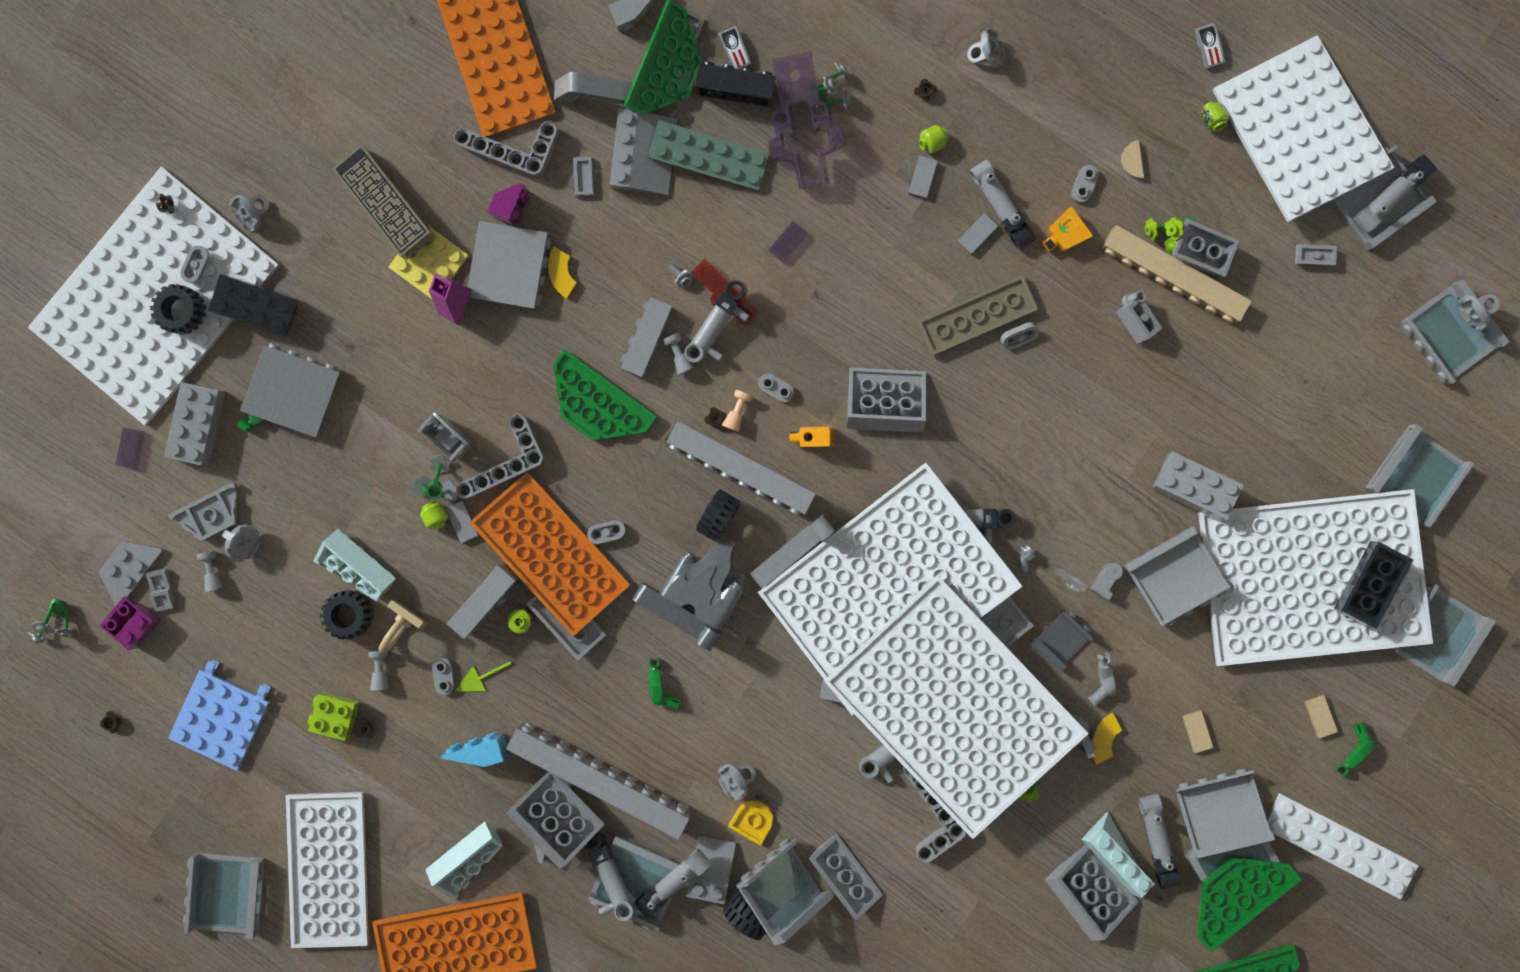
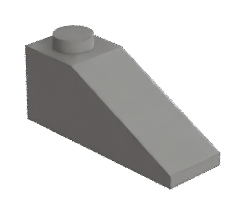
(629, 12)

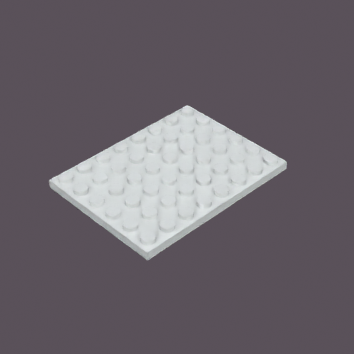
(1303, 129)

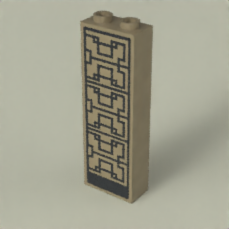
(384, 203)

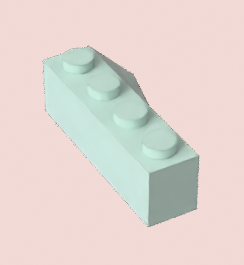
(354, 565)
(1112, 850)
(464, 860)

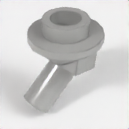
(683, 278)
(1027, 553)

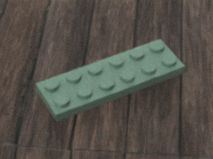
(708, 155)

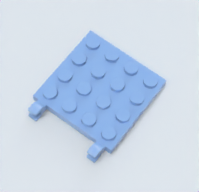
(220, 717)

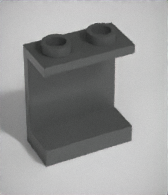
(1062, 639)

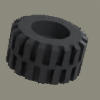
(163, 305)
(718, 515)
(332, 620)
(742, 917)

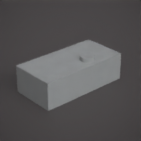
(484, 601)

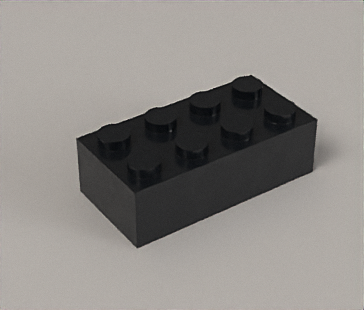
(735, 84)
(253, 304)
(1373, 584)

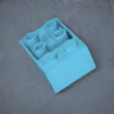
(479, 752)

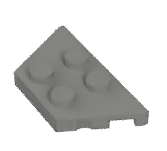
(210, 513)
(127, 568)

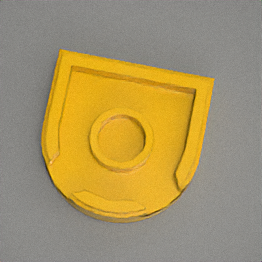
(753, 821)

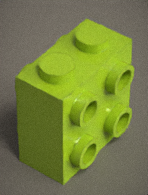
(333, 716)

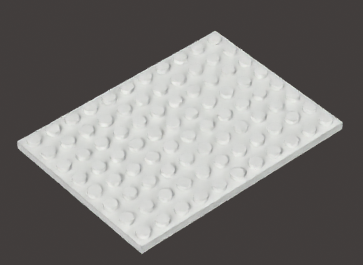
(104, 312)
(878, 564)
(1292, 567)
(955, 707)

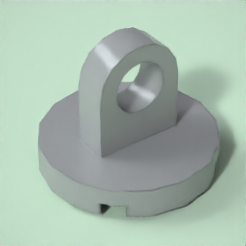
(991, 49)
(246, 213)
(1475, 312)
(241, 542)
(733, 782)

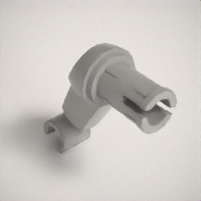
(1106, 679)

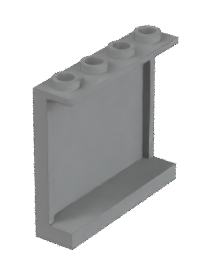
(1357, 199)
(509, 265)
(290, 390)
(1177, 577)
(1223, 813)

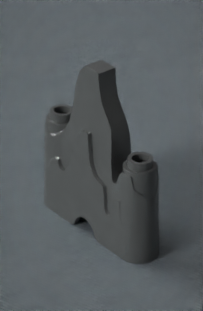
(704, 584)

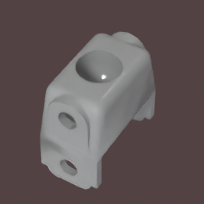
(446, 436)

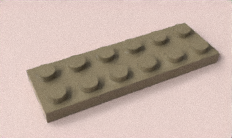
(977, 315)

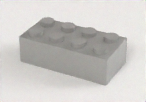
(194, 424)
(1197, 487)

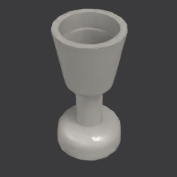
(681, 363)
(211, 579)
(379, 678)

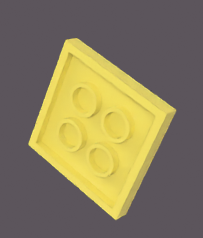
(438, 257)

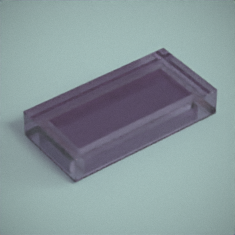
(787, 241)
(129, 448)

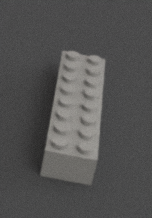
(740, 467)

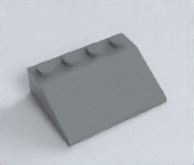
(630, 162)
(886, 400)
(555, 819)
(1091, 893)

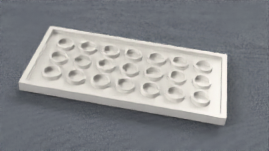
(327, 869)

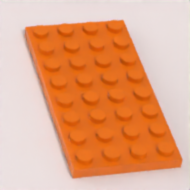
(497, 63)
(549, 554)
(459, 938)

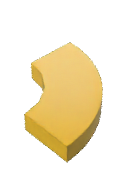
(559, 272)
(1104, 736)

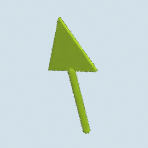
(473, 682)

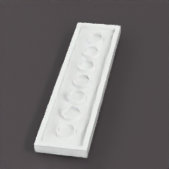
(1340, 846)

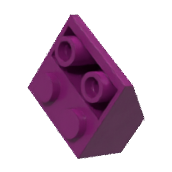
(508, 204)
(449, 297)
(130, 623)

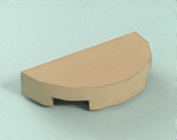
(1132, 161)

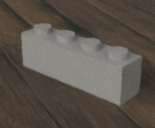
(646, 338)

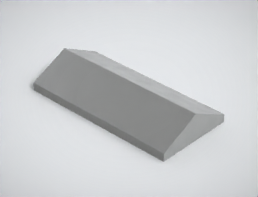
(576, 645)
(845, 876)

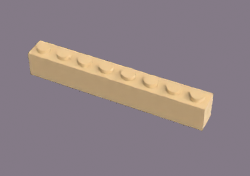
(1176, 275)

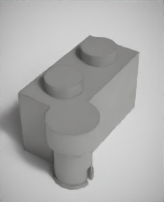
(1138, 318)

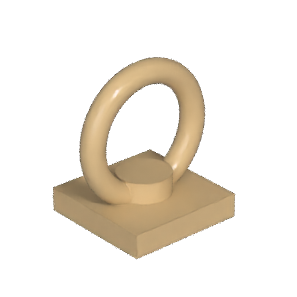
(404, 619)

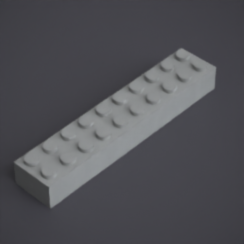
(599, 779)

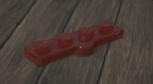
(717, 285)

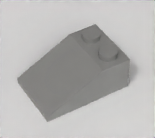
(1205, 249)
(714, 881)

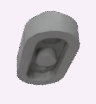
(1085, 183)
(193, 263)
(1019, 336)
(775, 388)
(606, 532)
(445, 675)

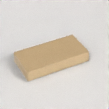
(1320, 716)
(1197, 731)

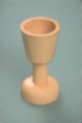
(734, 418)

